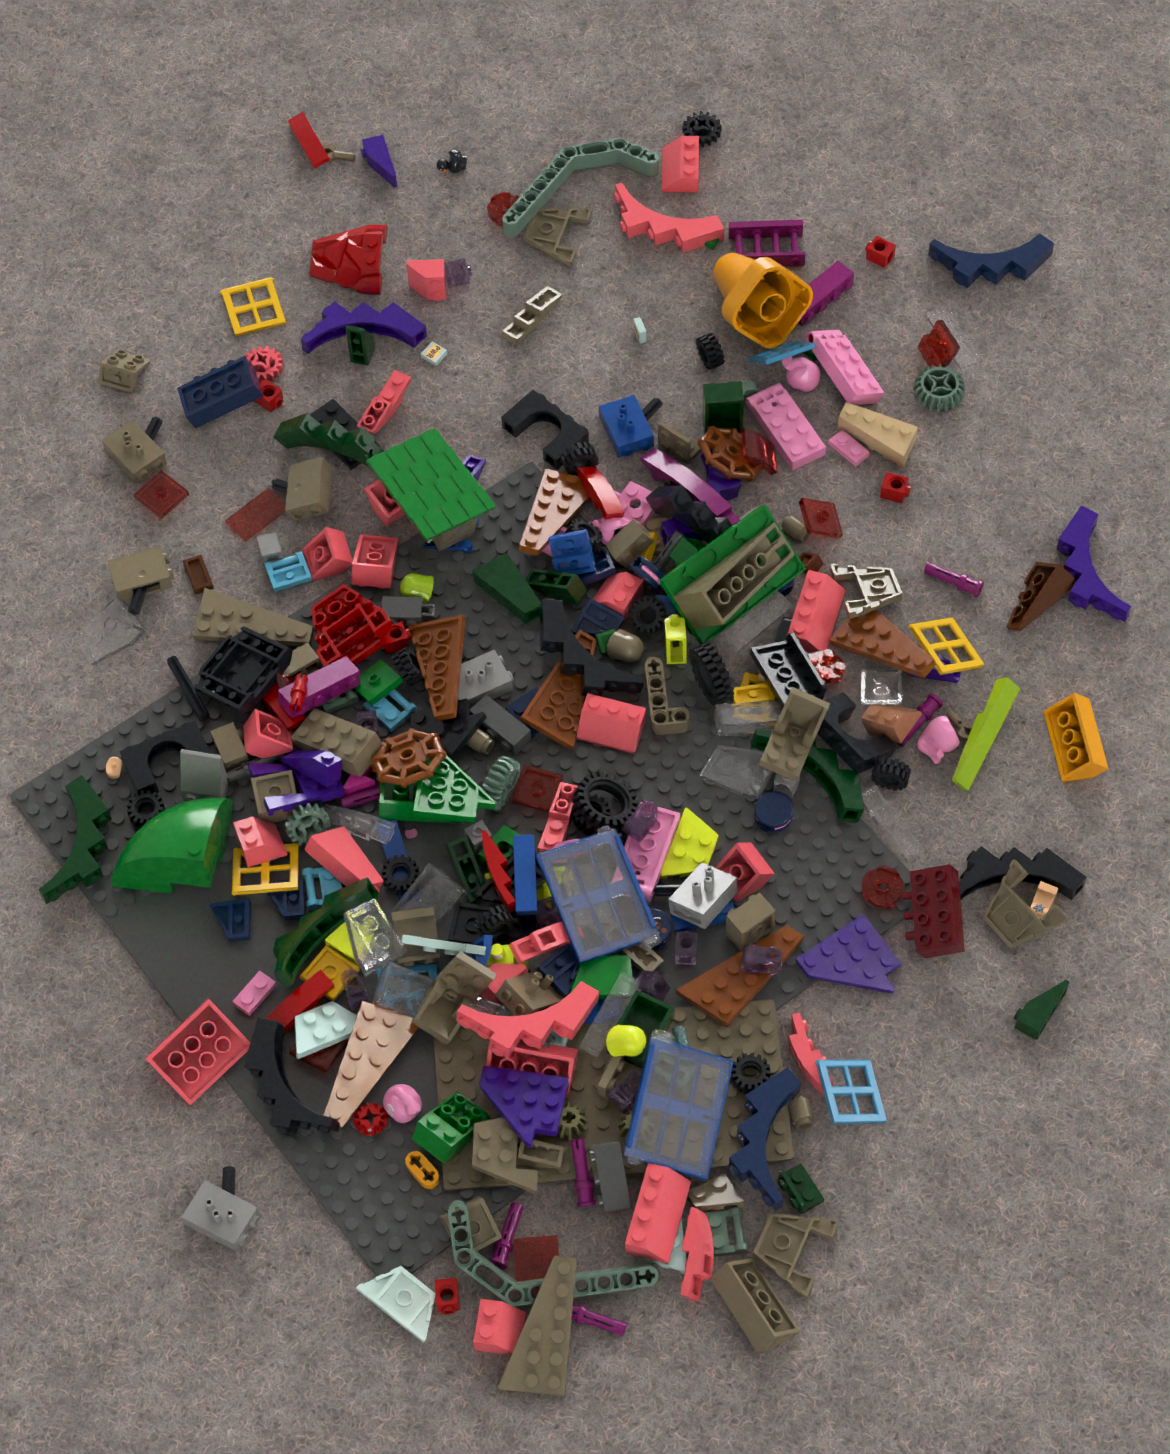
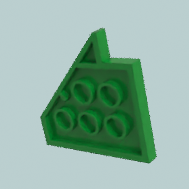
(450, 795)

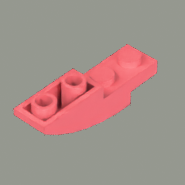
(386, 404)
(559, 818)
(539, 942)
(804, 1052)
(700, 1247)

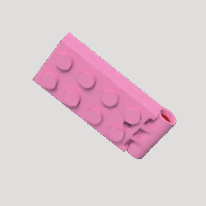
(845, 367)
(786, 426)
(651, 853)

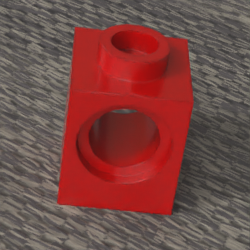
(880, 251)
(272, 396)
(894, 481)
(396, 644)
(443, 1287)

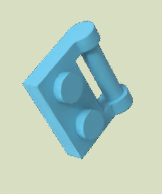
(290, 575)
(388, 714)
(328, 885)

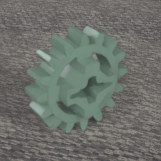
(307, 823)

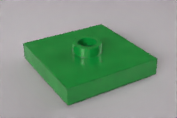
(377, 682)

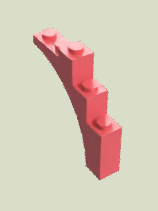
(686, 233)
(534, 1028)

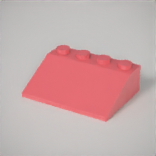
(198, 1051)

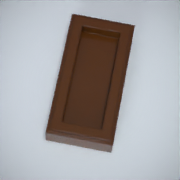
(198, 574)

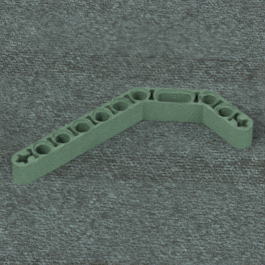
(564, 164)
(525, 1286)

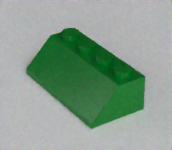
(399, 803)

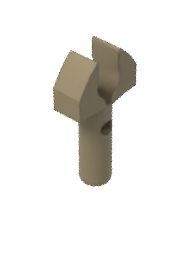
(338, 154)
(960, 725)

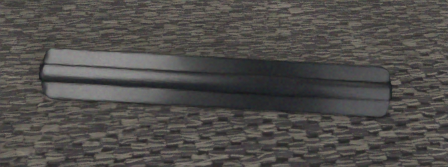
(188, 688)

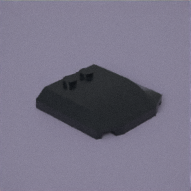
(243, 669)

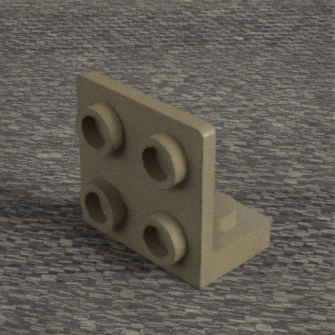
(121, 370)
(677, 443)
(614, 1074)

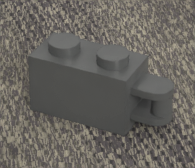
(408, 610)

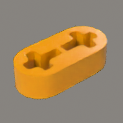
(426, 1167)

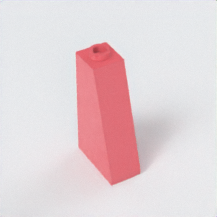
(342, 857)

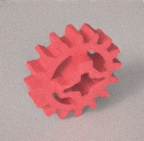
(266, 362)

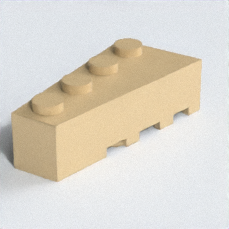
(879, 432)

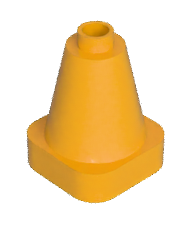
(761, 297)

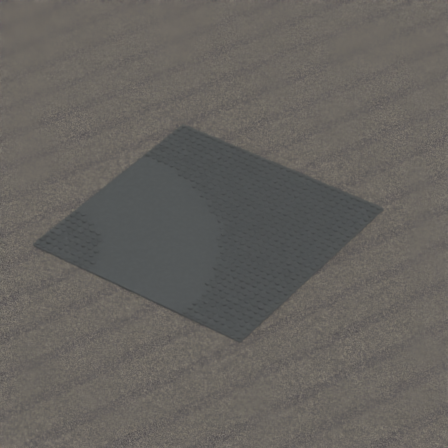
(190, 959)

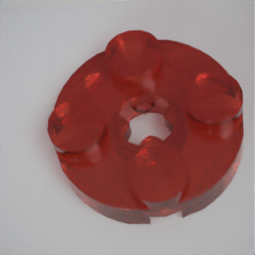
(496, 205)
(829, 666)
(878, 897)

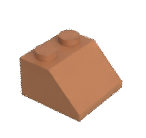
(890, 720)

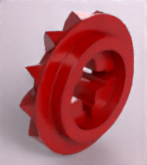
(379, 1123)

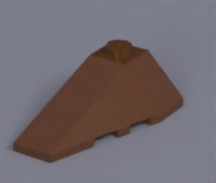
(1044, 587)

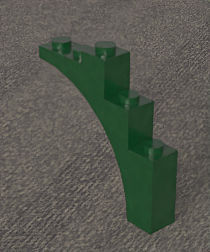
(306, 431)
(822, 764)
(88, 843)
(313, 927)

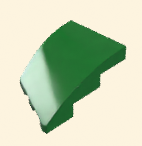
(602, 973)

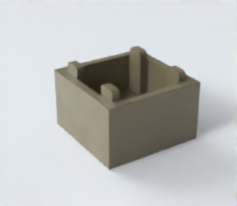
(273, 785)
(750, 921)
(481, 1224)

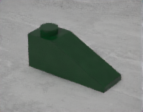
(360, 345)
(557, 585)
(465, 866)
(1038, 1011)

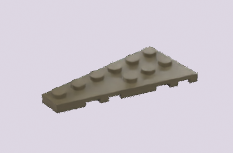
(224, 615)
(542, 1349)

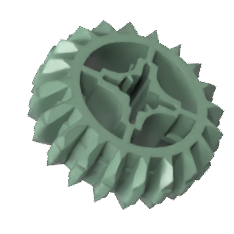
(940, 393)
(502, 780)

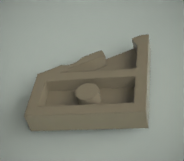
(715, 1194)

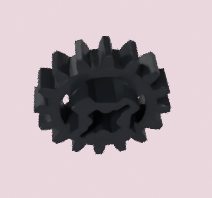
(702, 127)

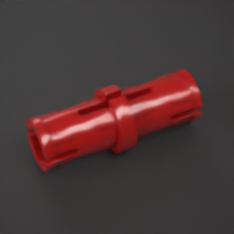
(298, 693)

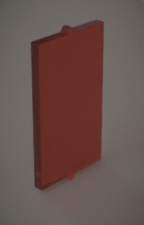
(256, 514)

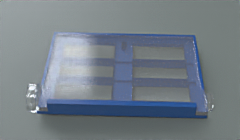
(598, 896)
(677, 1107)

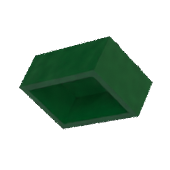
(723, 405)
(648, 1015)

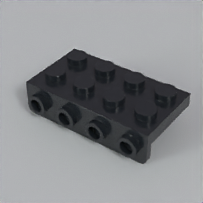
(788, 666)

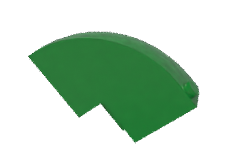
(176, 847)

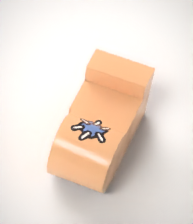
(1044, 899)

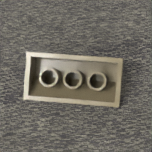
(754, 1304)

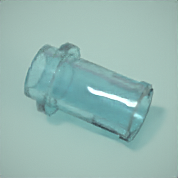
(680, 1036)

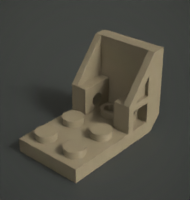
(794, 734)
(455, 985)

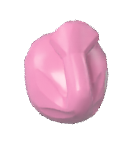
(801, 373)
(610, 527)
(938, 738)
(402, 1103)

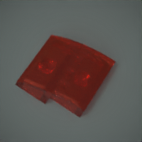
(938, 346)
(759, 450)

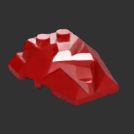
(351, 258)
(348, 626)

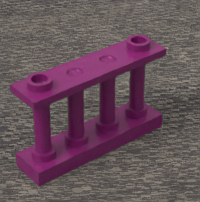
(769, 229)

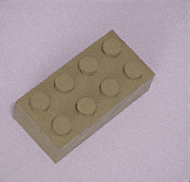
(342, 738)

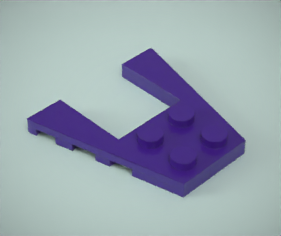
(309, 789)

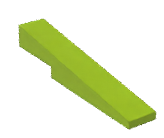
(985, 731)

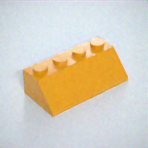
(1075, 738)

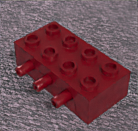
(935, 911)

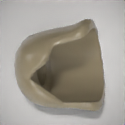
(624, 646)

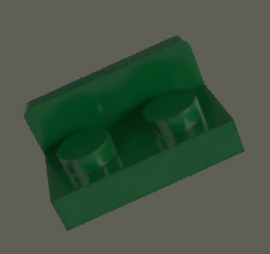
(800, 1188)

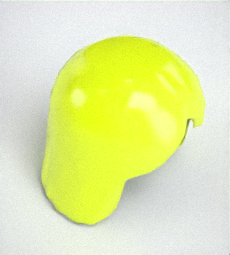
(625, 1041)

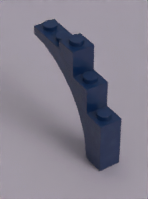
(992, 266)
(751, 1160)

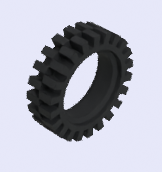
(711, 673)
(610, 785)

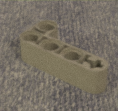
(658, 695)

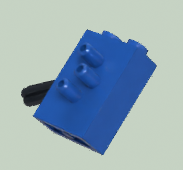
(628, 424)

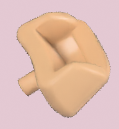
(113, 767)

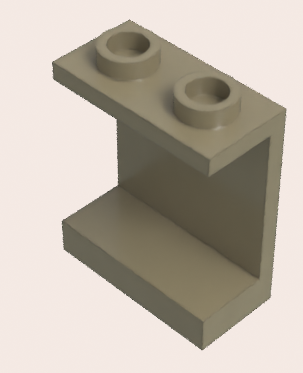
(416, 923)

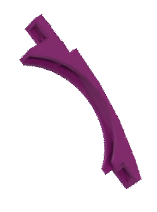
(667, 468)

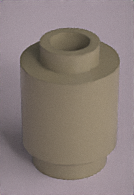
(795, 528)
(481, 742)
(801, 1112)

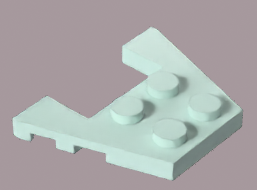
(449, 948)

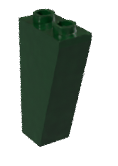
(508, 586)

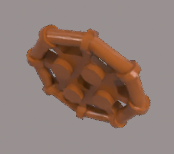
(722, 452)
(419, 755)

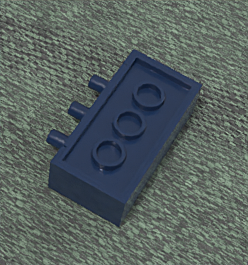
(220, 391)

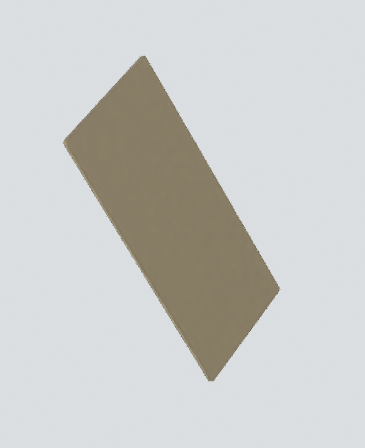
(752, 1031)

